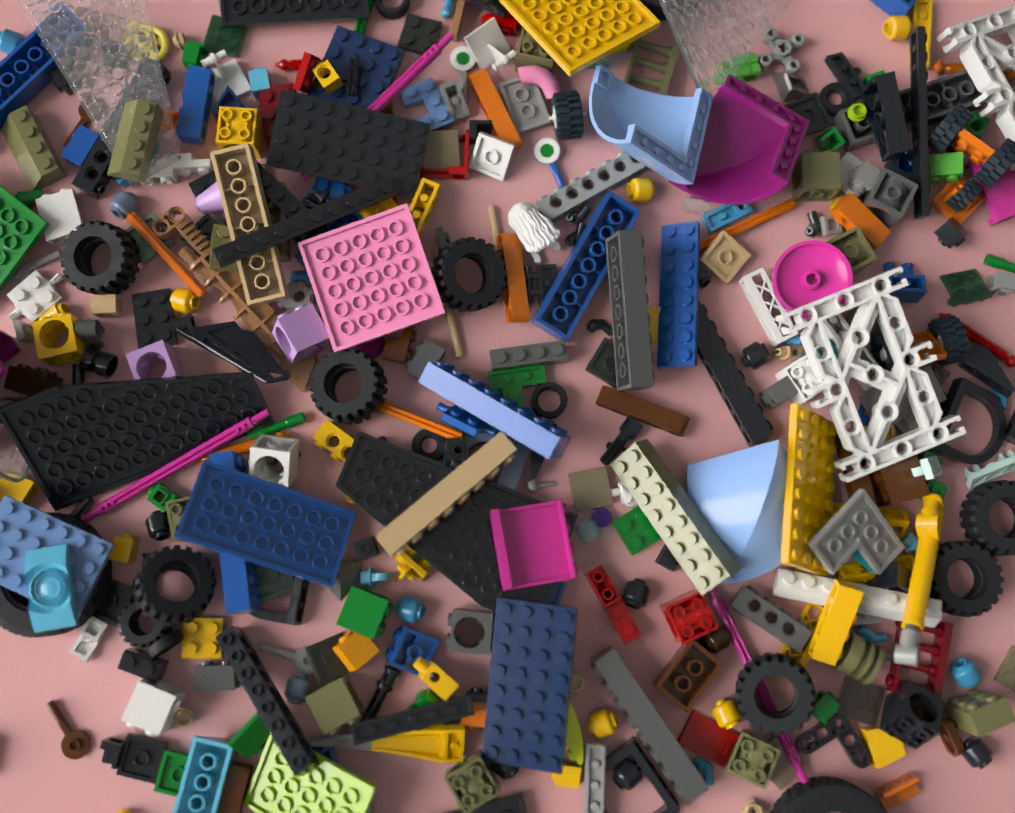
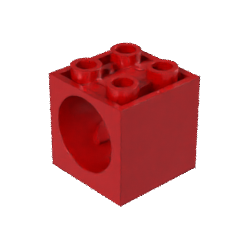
(688, 616)

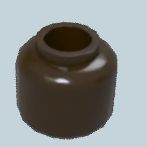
(716, 640)

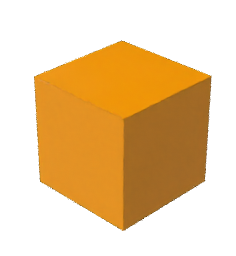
(355, 650)

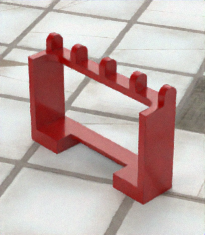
(453, 172)

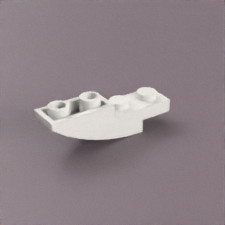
(184, 167)

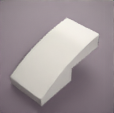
(89, 639)

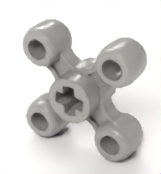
(781, 51)

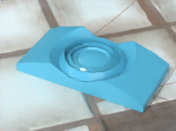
(50, 588)

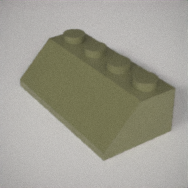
(136, 140)
(32, 148)

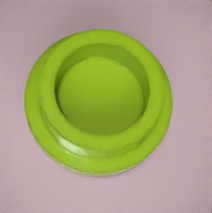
(857, 112)

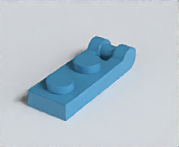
(725, 215)

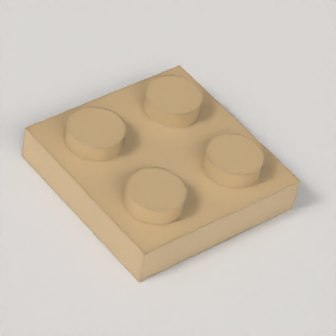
(724, 257)

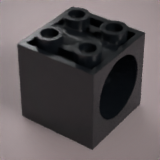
(912, 715)

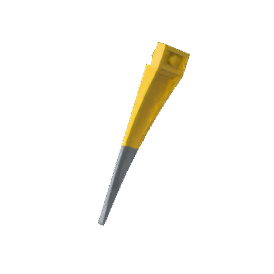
(433, 743)

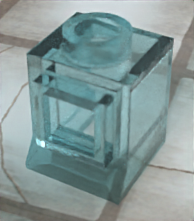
(587, 531)

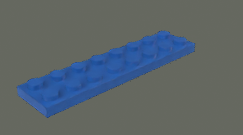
(679, 296)

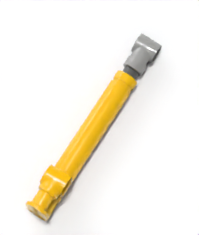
(928, 528)

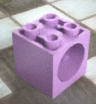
(300, 333)
(143, 358)

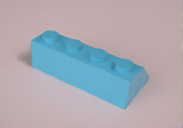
(204, 775)

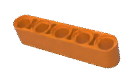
(493, 107)
(515, 292)

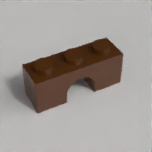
(399, 349)

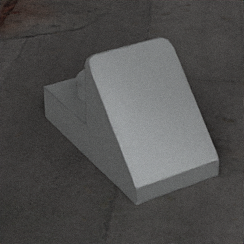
(454, 99)

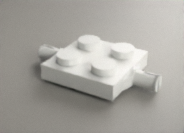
(34, 296)

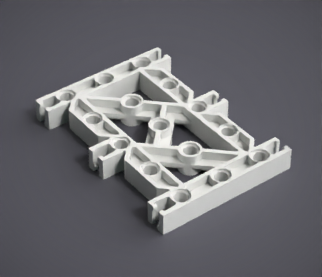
(985, 60)
(902, 379)

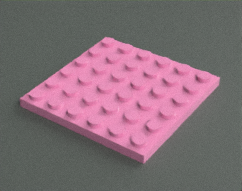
(371, 278)

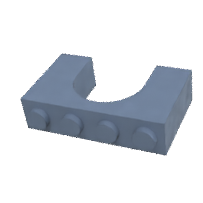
(509, 475)

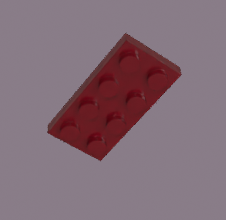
(268, 103)

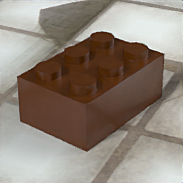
(687, 674)

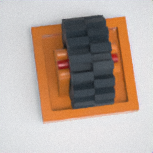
(959, 199)

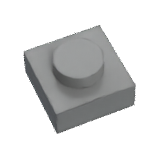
(830, 226)
(23, 331)

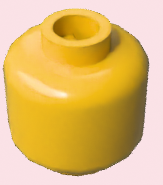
(897, 27)
(640, 190)
(184, 300)
(727, 713)
(603, 723)

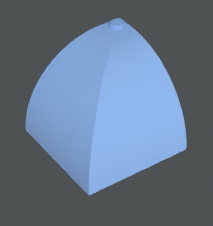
(649, 126)
(744, 504)

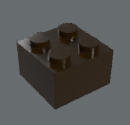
(30, 380)

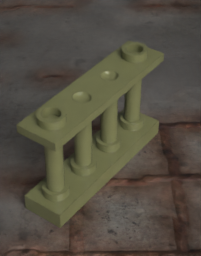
(666, 68)

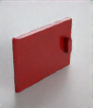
(707, 738)

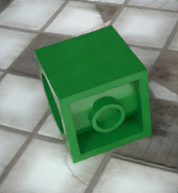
(365, 612)

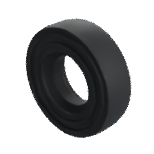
(830, 88)
(421, 436)
(165, 643)

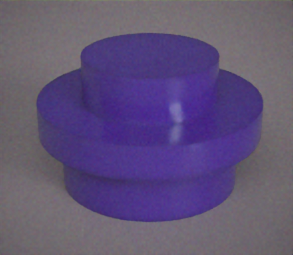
(601, 517)

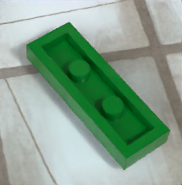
(518, 376)

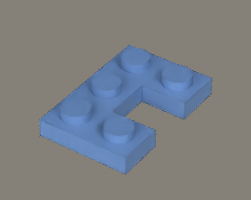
(428, 92)

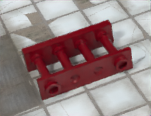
(936, 670)

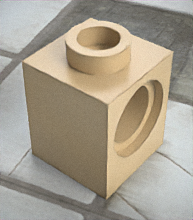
(106, 306)

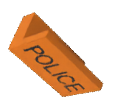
(898, 790)

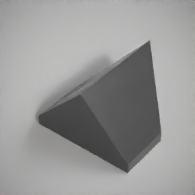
(790, 86)
(347, 576)

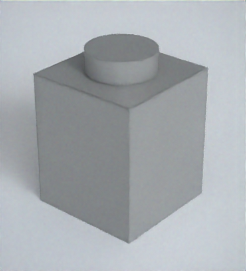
(864, 177)

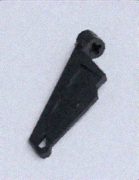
(233, 345)

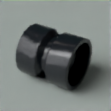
(96, 361)

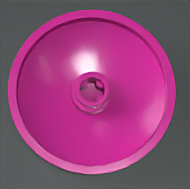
(809, 273)

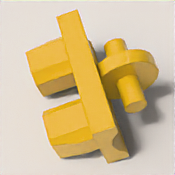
(410, 568)

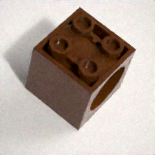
(897, 484)

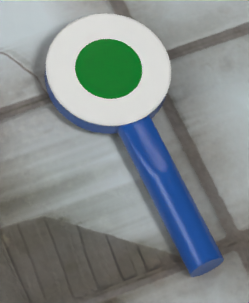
(547, 152)

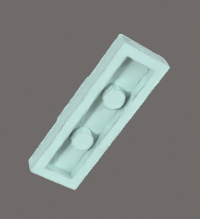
(929, 467)
(991, 471)

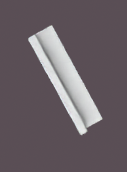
(760, 307)

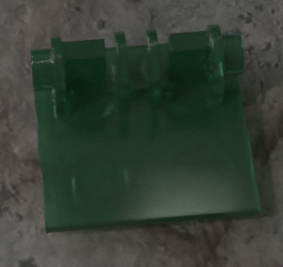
(965, 287)

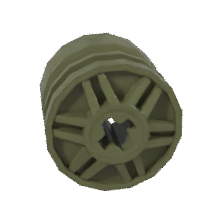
(860, 658)

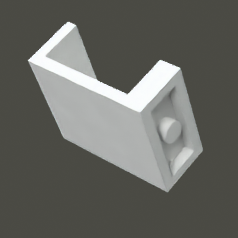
(62, 214)

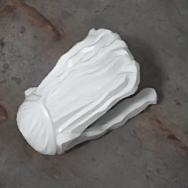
(533, 229)

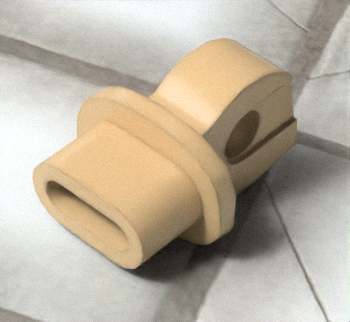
(786, 352)

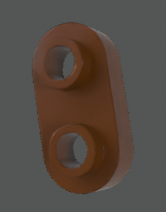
(950, 737)

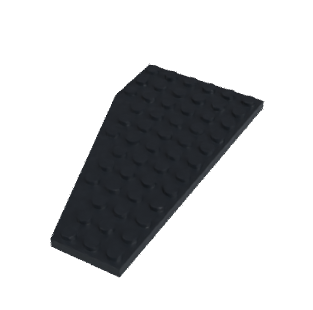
(117, 431)
(461, 546)

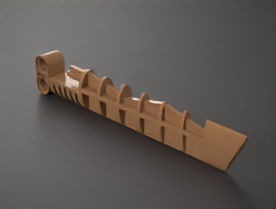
(258, 319)

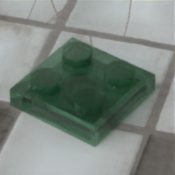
(222, 38)

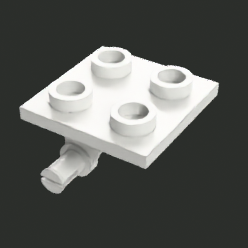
(489, 45)
(227, 75)

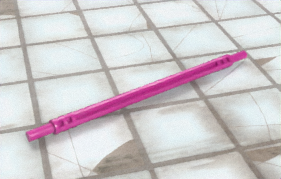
(407, 77)
(176, 465)
(761, 689)

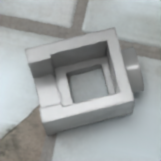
(1001, 283)

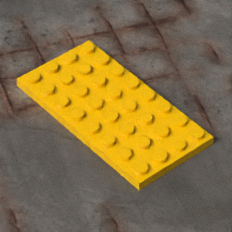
(807, 486)

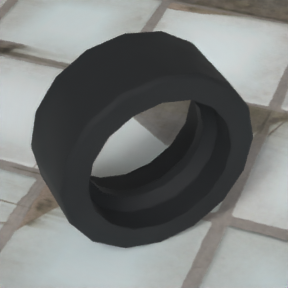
(393, 13)
(549, 386)

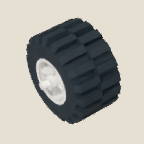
(567, 115)

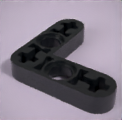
(839, 733)

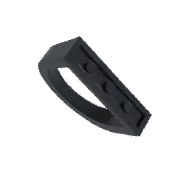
(950, 406)
(296, 606)
(632, 747)

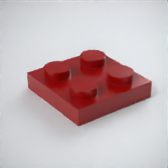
(305, 74)

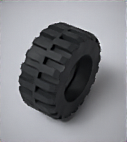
(79, 251)
(491, 268)
(327, 376)
(976, 516)
(174, 560)
(986, 579)
(775, 721)

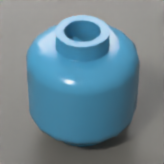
(9, 40)
(410, 609)
(966, 672)

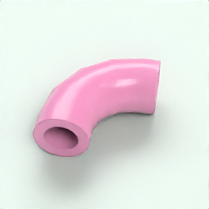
(542, 77)

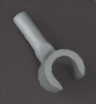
(533, 485)

